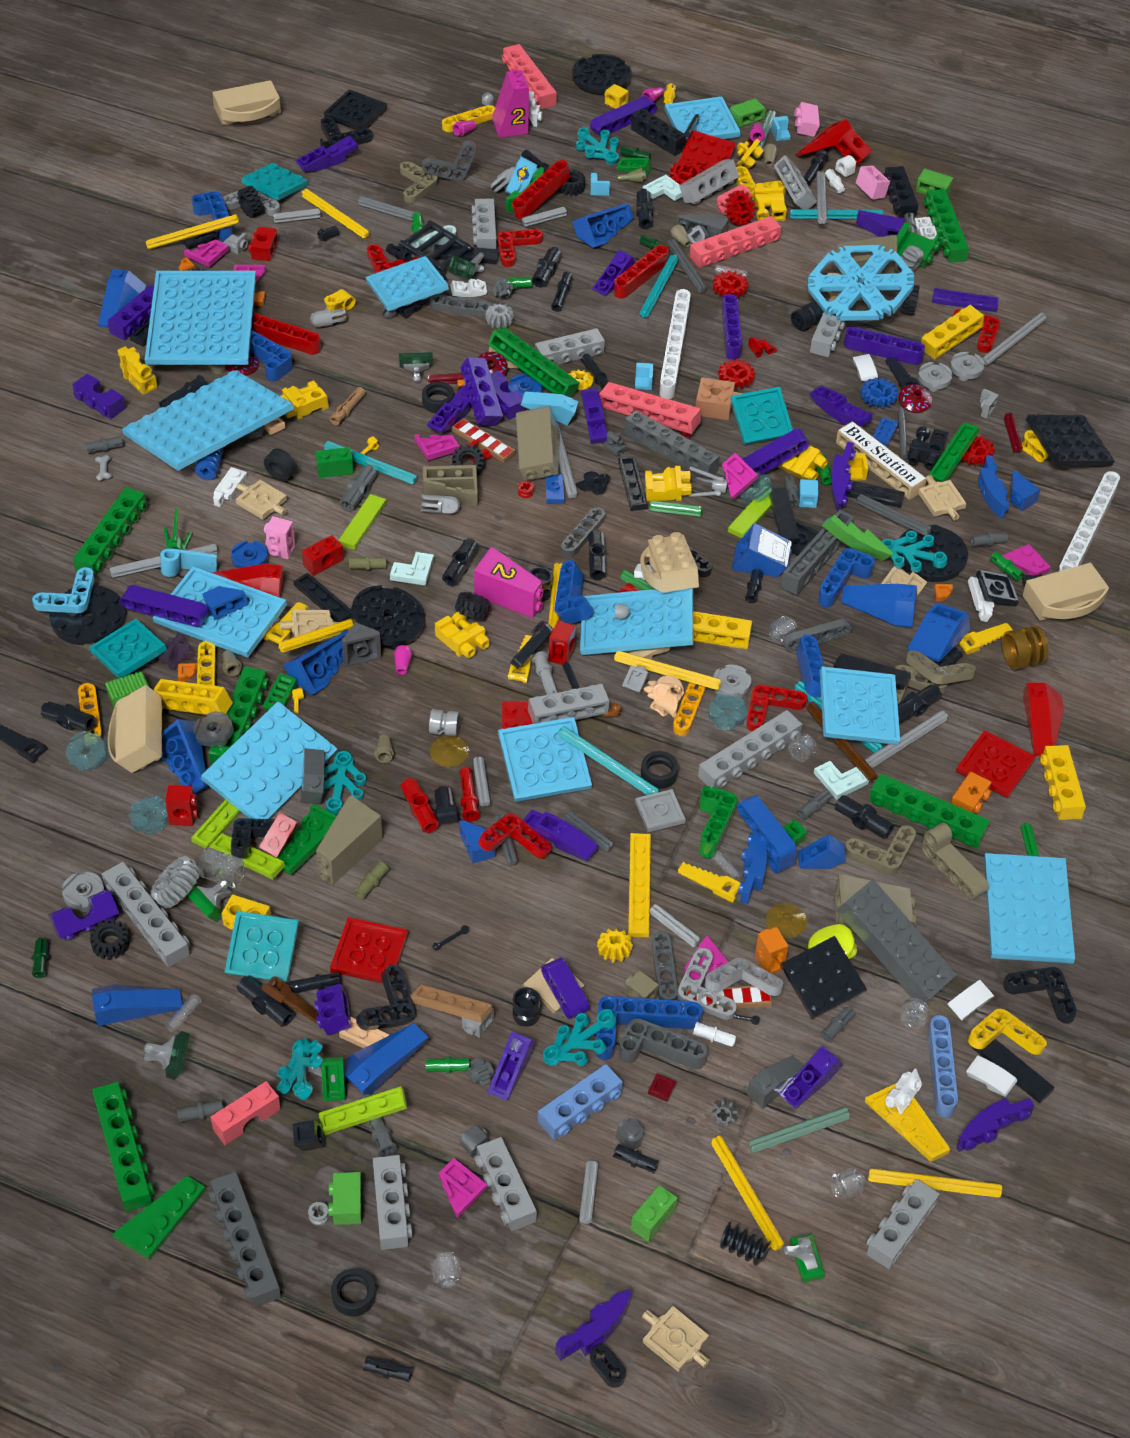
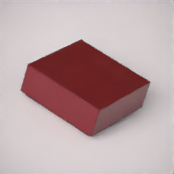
(662, 1087)

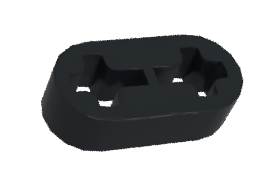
(603, 1369)

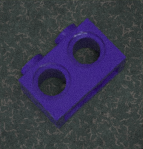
(333, 1009)

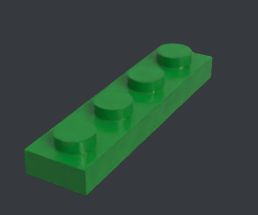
(954, 452)

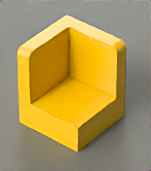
(859, 467)

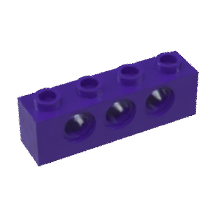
(132, 315)
(481, 391)

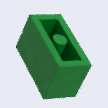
(334, 462)

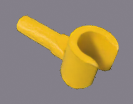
(372, 445)
(297, 695)

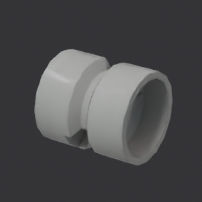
(444, 722)

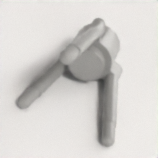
(718, 483)

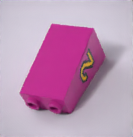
(512, 107)
(508, 584)

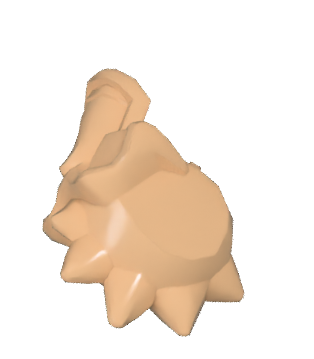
(665, 694)

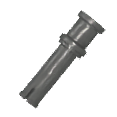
(381, 1136)

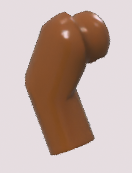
(613, 711)

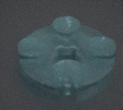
(758, 490)
(727, 703)
(75, 748)
(149, 806)

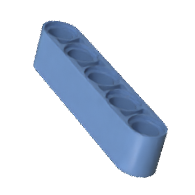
(946, 1074)

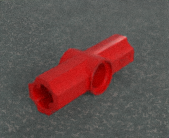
(419, 805)

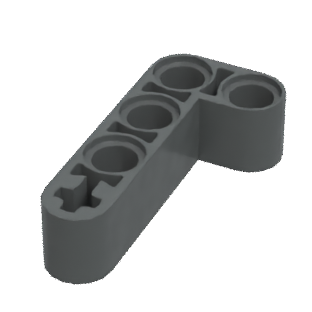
(694, 1058)

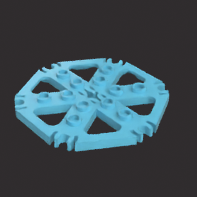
(853, 290)

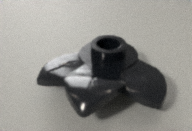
(594, 481)

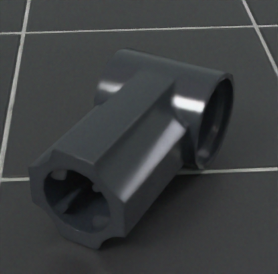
(445, 808)

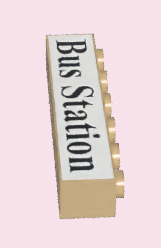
(882, 460)

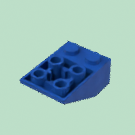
(940, 631)

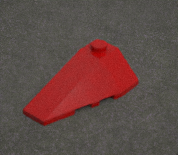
(827, 137)
(262, 577)
(1043, 714)

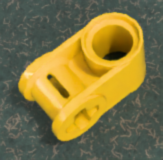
(340, 300)
(1034, 447)

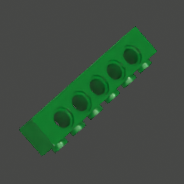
(946, 225)
(533, 362)
(111, 530)
(245, 699)
(928, 810)
(136, 1195)

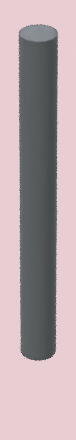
(902, 433)

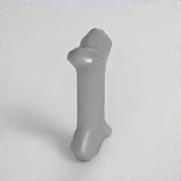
(103, 467)

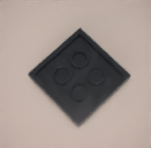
(355, 110)
(823, 977)

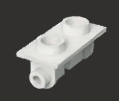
(909, 1085)

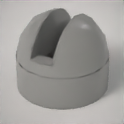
(487, 99)
(621, 611)

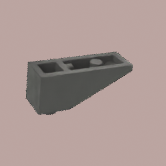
(312, 776)
(773, 1081)

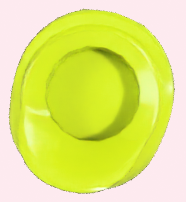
(843, 935)

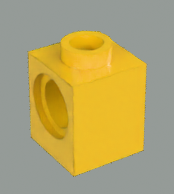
(616, 96)

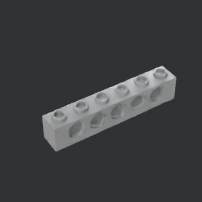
(749, 750)
(154, 924)

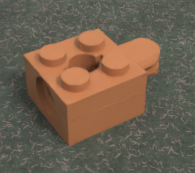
(714, 398)

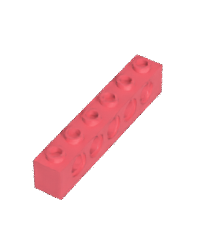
(517, 59)
(735, 242)
(664, 411)

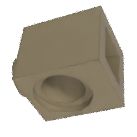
(641, 986)

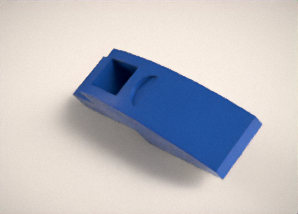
(993, 489)
(755, 865)

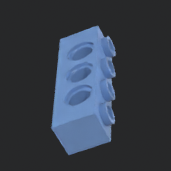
(602, 1079)

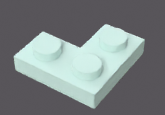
(664, 185)
(415, 573)
(838, 783)

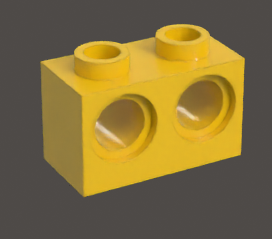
(244, 905)

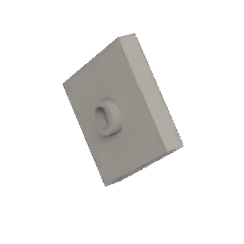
(660, 810)

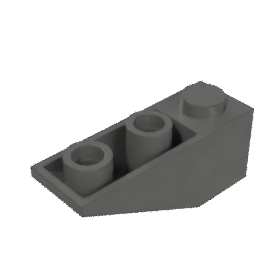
(713, 223)

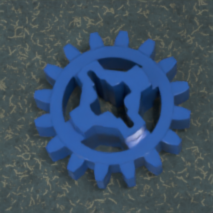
(879, 392)

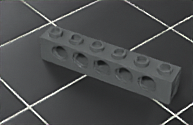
(670, 444)
(813, 557)
(259, 1291)

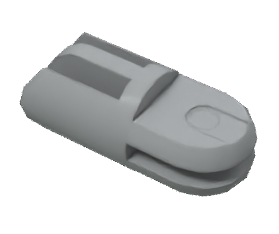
(503, 179)
(327, 318)
(444, 505)

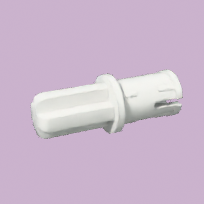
(834, 181)
(713, 1034)

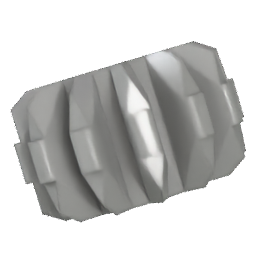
(912, 257)
(499, 316)

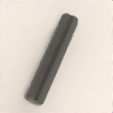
(602, 841)
(508, 847)

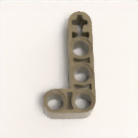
(952, 863)

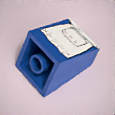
(762, 551)

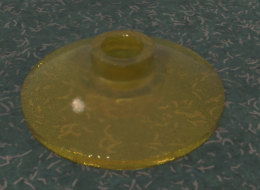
(446, 756)
(790, 926)

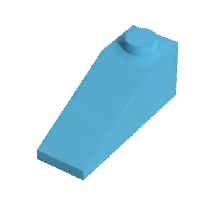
(561, 405)

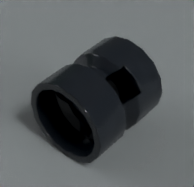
(806, 316)
(546, 578)
(526, 1006)

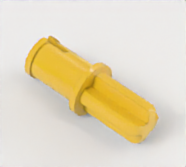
(669, 94)

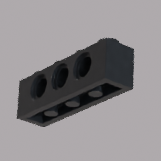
(658, 132)
(900, 192)

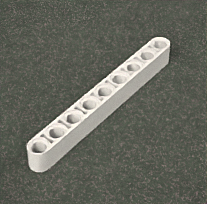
(675, 344)
(1091, 521)

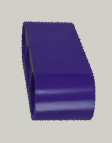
(565, 988)

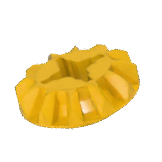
(587, 379)

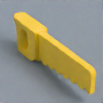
(285, 633)
(982, 638)
(524, 668)
(711, 881)

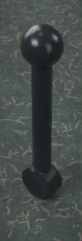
(464, 930)
(755, 1019)

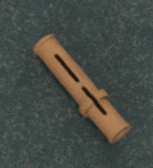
(344, 409)

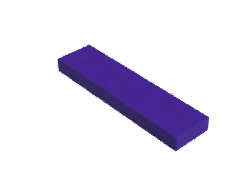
(963, 299)

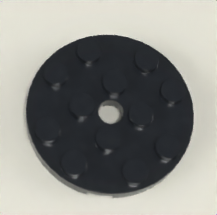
(612, 69)
(945, 542)
(406, 613)
(106, 618)

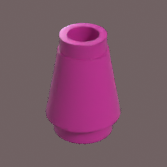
(653, 93)
(463, 127)
(757, 132)
(402, 659)

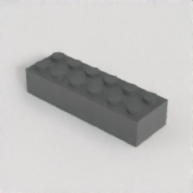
(896, 942)

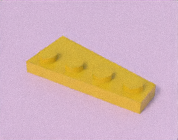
(911, 1125)

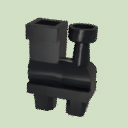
(927, 452)

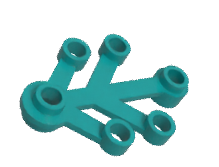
(610, 157)
(938, 559)
(334, 804)
(301, 1050)
(558, 1052)

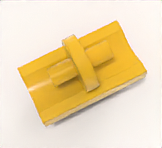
(743, 148)

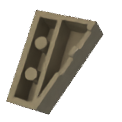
(452, 481)

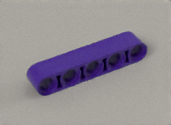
(621, 116)
(731, 327)
(884, 345)
(777, 451)
(164, 605)

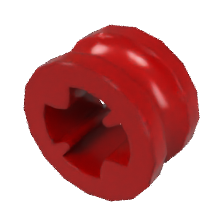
(525, 493)

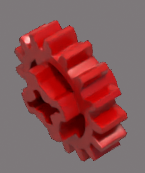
(685, 170)
(739, 207)
(730, 284)
(737, 372)
(978, 451)

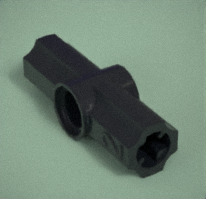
(644, 208)
(546, 267)
(596, 555)
(460, 562)
(918, 702)
(68, 716)
(864, 816)
(265, 1003)

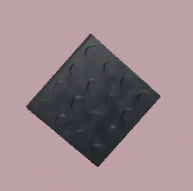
(1069, 440)

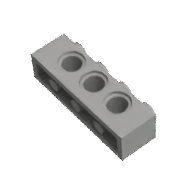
(709, 181)
(795, 183)
(484, 223)
(826, 335)
(572, 346)
(573, 703)
(514, 1215)
(391, 1235)
(887, 1251)

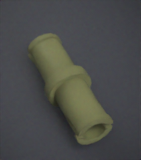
(367, 563)
(371, 880)

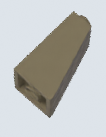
(889, 242)
(537, 443)
(348, 840)
(849, 885)

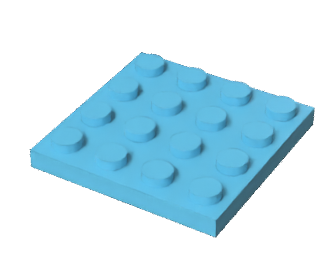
(714, 117)
(407, 283)
(859, 705)
(543, 762)

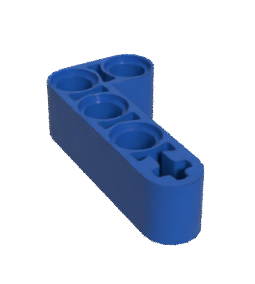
(212, 204)
(276, 358)
(848, 563)
(569, 602)
(810, 664)
(770, 833)

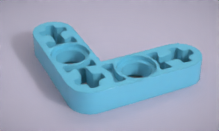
(71, 600)

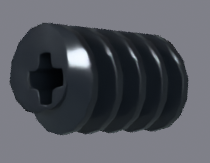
(744, 1244)

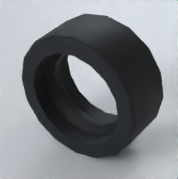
(434, 389)
(663, 758)
(348, 1276)

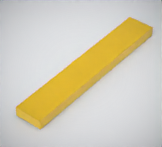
(639, 885)

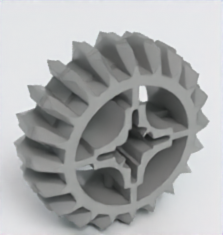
(175, 882)

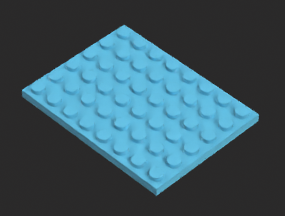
(201, 318)
(207, 419)

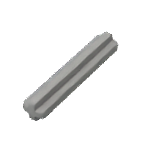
(296, 215)
(544, 216)
(481, 781)
(675, 925)
(588, 1192)

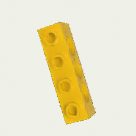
(952, 331)
(721, 630)
(193, 697)
(1063, 782)

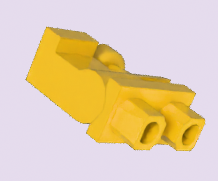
(770, 197)
(139, 374)
(305, 399)
(804, 464)
(667, 485)
(461, 641)

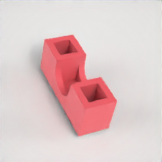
(230, 1121)

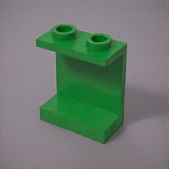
(907, 238)

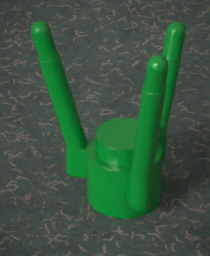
(175, 542)

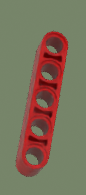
(541, 189)
(640, 271)
(286, 334)

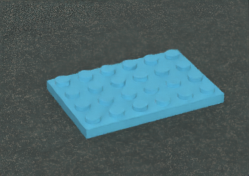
(653, 621)
(235, 631)
(266, 763)
(1029, 908)

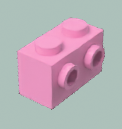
(807, 119)
(872, 182)
(279, 537)

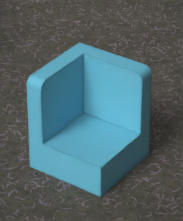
(780, 128)
(599, 187)
(644, 376)
(808, 493)

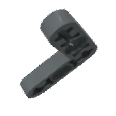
(456, 166)

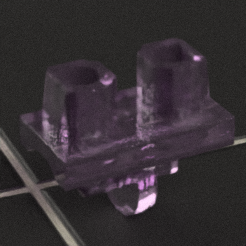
(177, 649)

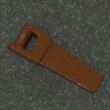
(285, 995)

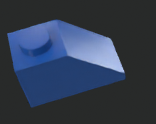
(1022, 491)
(224, 601)
(470, 835)
(822, 854)

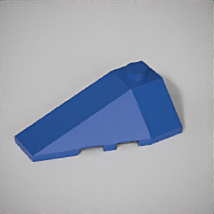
(601, 226)
(120, 290)
(884, 601)
(317, 665)
(184, 754)
(126, 1003)
(377, 1062)

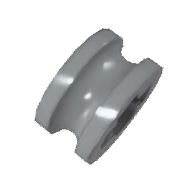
(316, 1207)

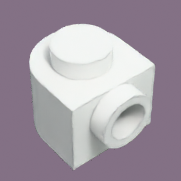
(846, 165)

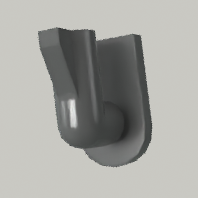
(614, 442)

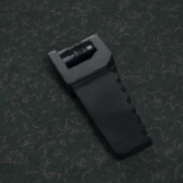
(900, 374)
(22, 744)

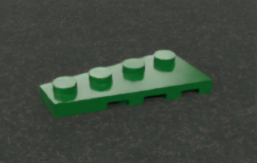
(306, 838)
(156, 1222)

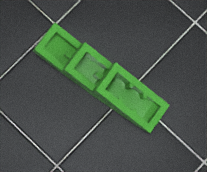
(856, 539)

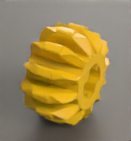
(614, 945)

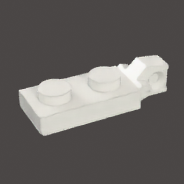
(227, 487)
(984, 607)

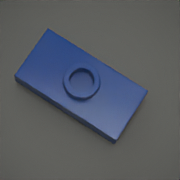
(885, 431)
(554, 489)

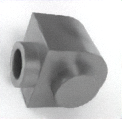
(698, 234)
(630, 1134)
(472, 1138)

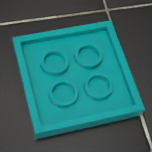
(275, 181)
(761, 415)
(127, 648)
(261, 946)

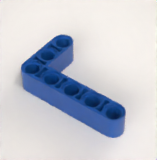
(639, 1008)

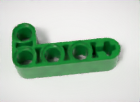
(722, 808)

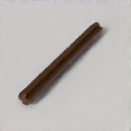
(845, 746)

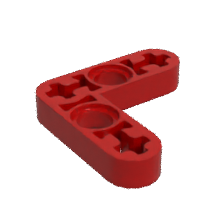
(534, 237)
(377, 266)
(986, 329)
(764, 700)
(515, 831)

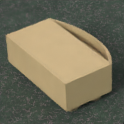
(246, 102)
(671, 562)
(1066, 593)
(136, 729)

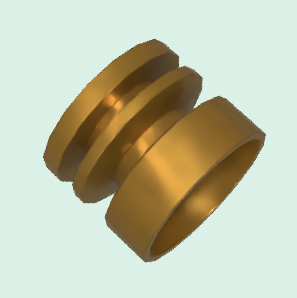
(1025, 647)

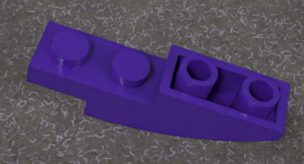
(325, 158)
(838, 408)
(451, 412)
(594, 415)
(841, 478)
(561, 834)
(989, 1121)
(602, 1324)

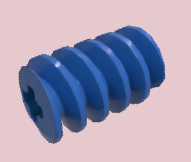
(208, 466)

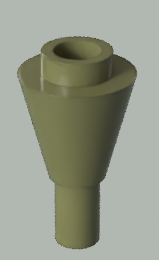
(637, 175)

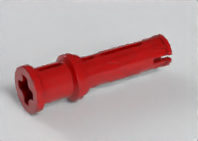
(469, 800)

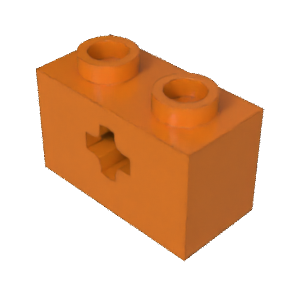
(972, 793)
(771, 950)

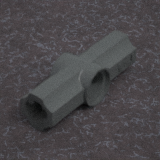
(358, 488)

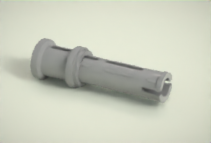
(544, 670)

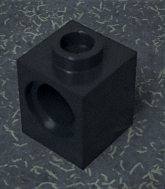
(308, 1135)

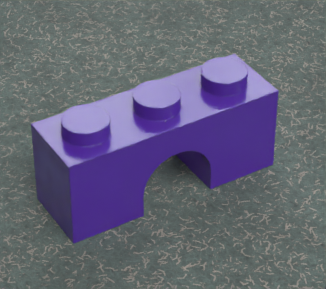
(89, 391)
(509, 402)
(101, 908)

